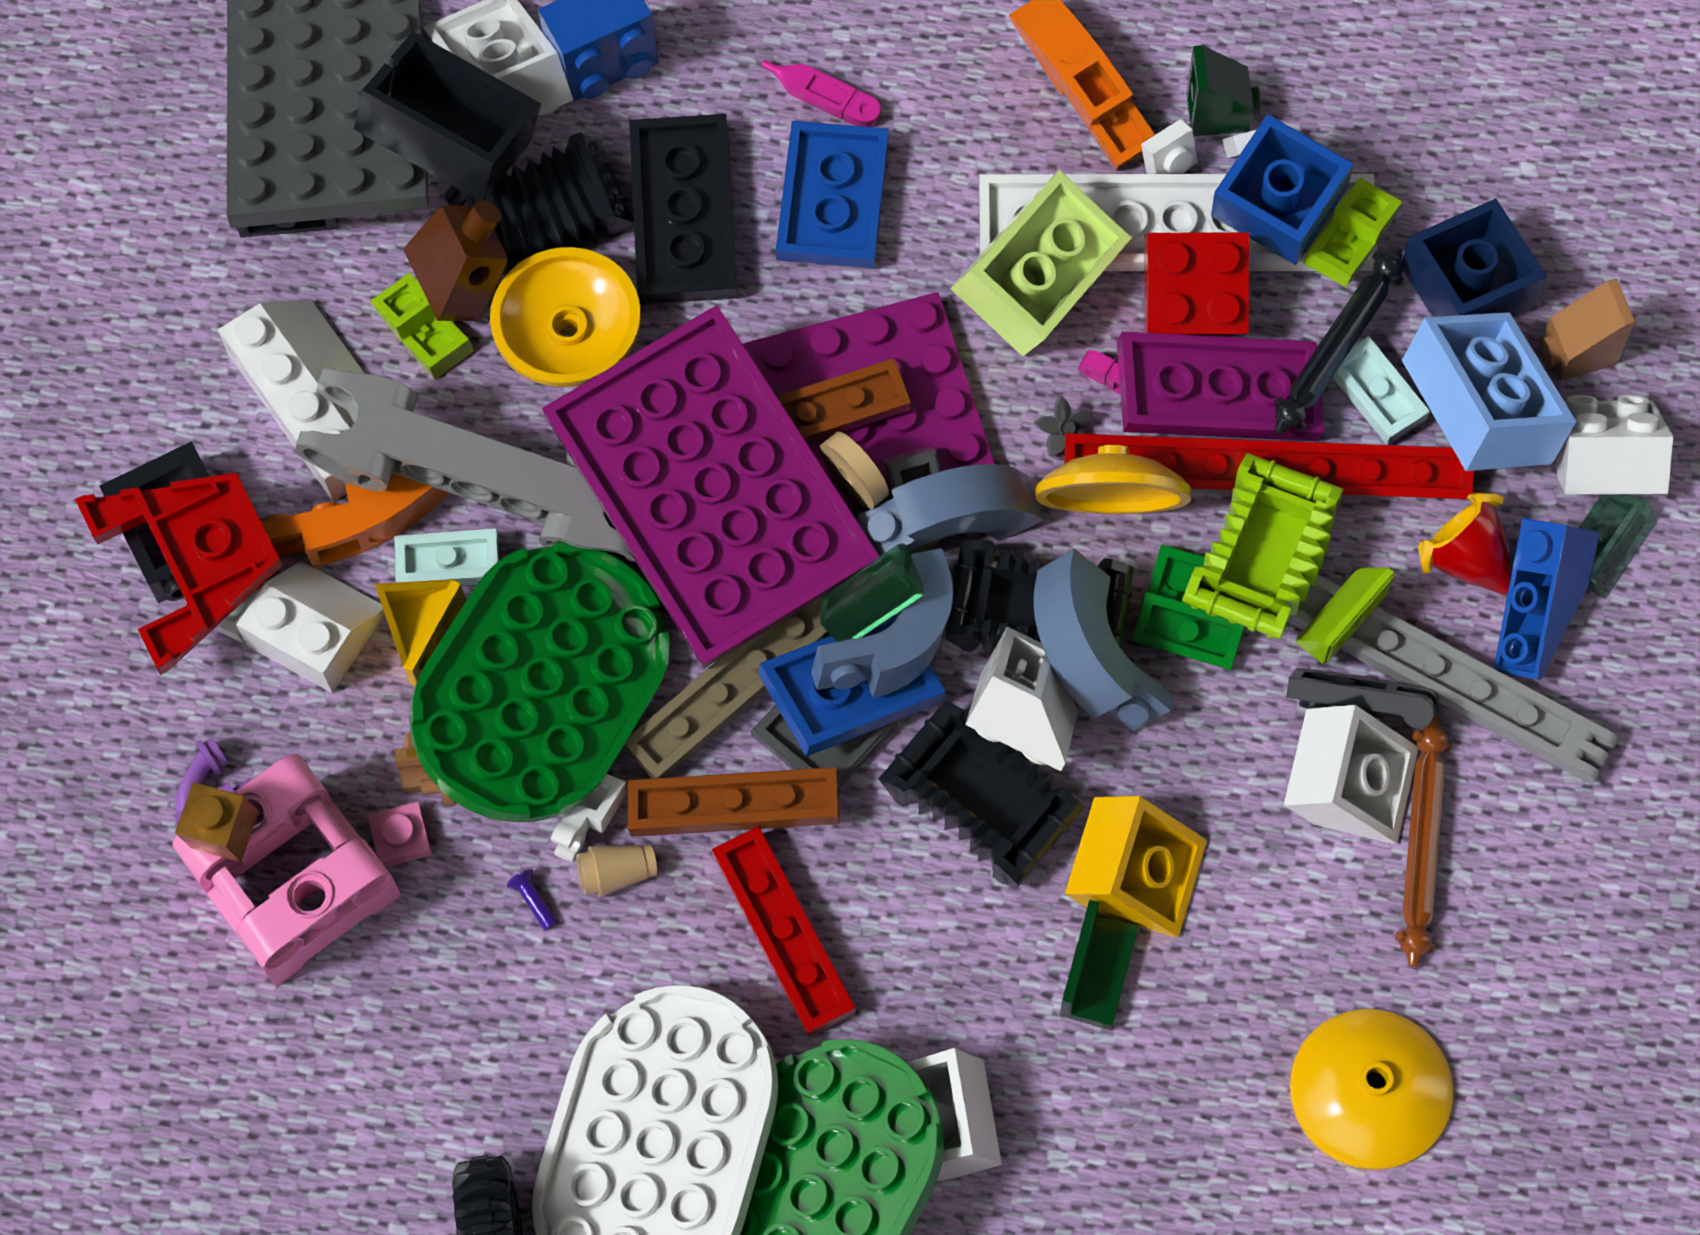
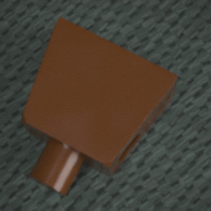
(458, 260)

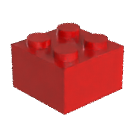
(1196, 283)

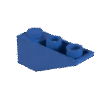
(1544, 591)

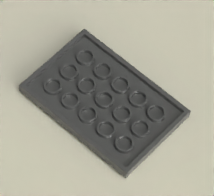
(295, 106)

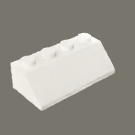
(281, 356)

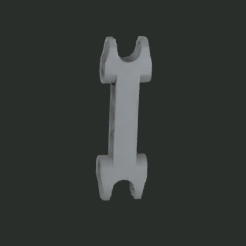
(397, 441)

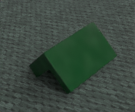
(1098, 969)

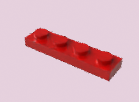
(783, 931)

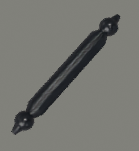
(1338, 341)

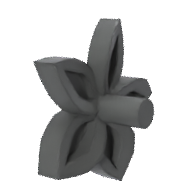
(1062, 423)

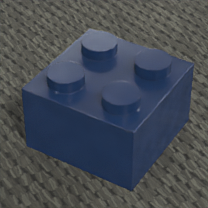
(1473, 265)

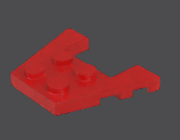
(209, 544)

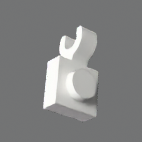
(591, 813)

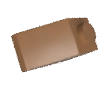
(1588, 332)

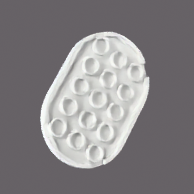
(660, 1121)

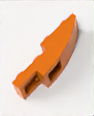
(1085, 77)
(344, 530)

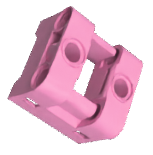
(350, 877)

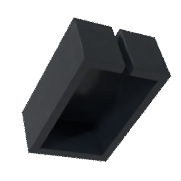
(447, 116)

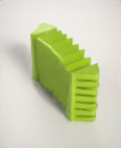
(1267, 547)

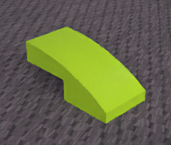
(1353, 232)
(411, 318)

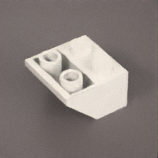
(1615, 447)
(1024, 702)

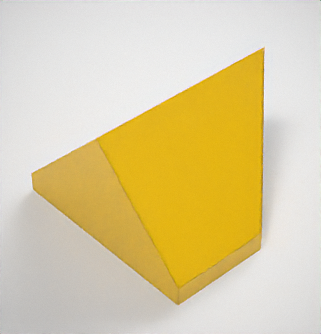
(419, 618)

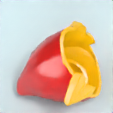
(1472, 546)

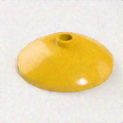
(561, 291)
(1113, 485)
(1363, 1123)

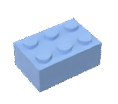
(1488, 391)

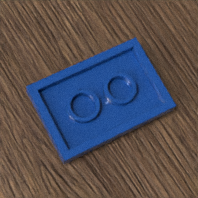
(832, 194)
(837, 715)

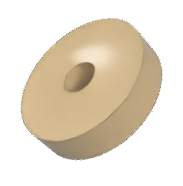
(854, 470)

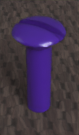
(532, 898)

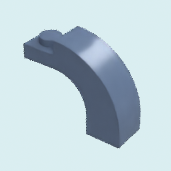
(953, 502)
(1081, 646)
(900, 651)

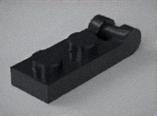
(1374, 696)

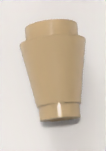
(614, 868)

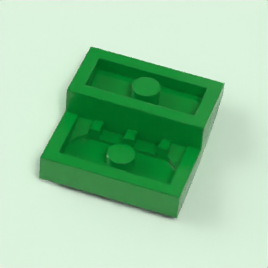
(1176, 626)

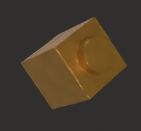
(216, 822)

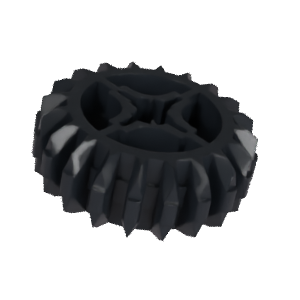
(485, 1197)

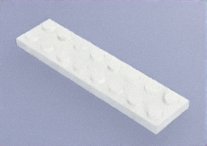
(1139, 207)

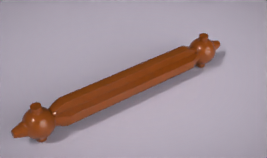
(1423, 842)

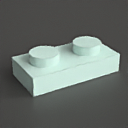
(1380, 392)
(446, 555)

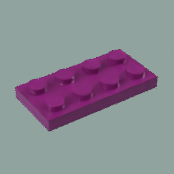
(1211, 385)

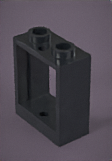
(173, 466)

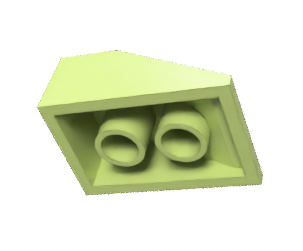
(1041, 263)

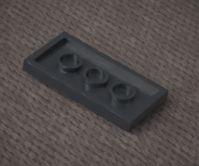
(682, 209)

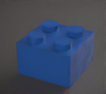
(600, 42)
(1281, 189)

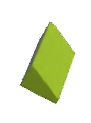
(1345, 612)

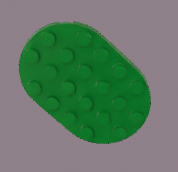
(539, 682)
(847, 1145)

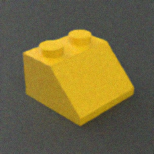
(1136, 864)

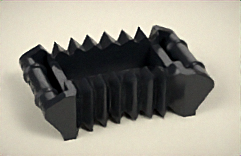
(556, 201)
(999, 594)
(983, 793)

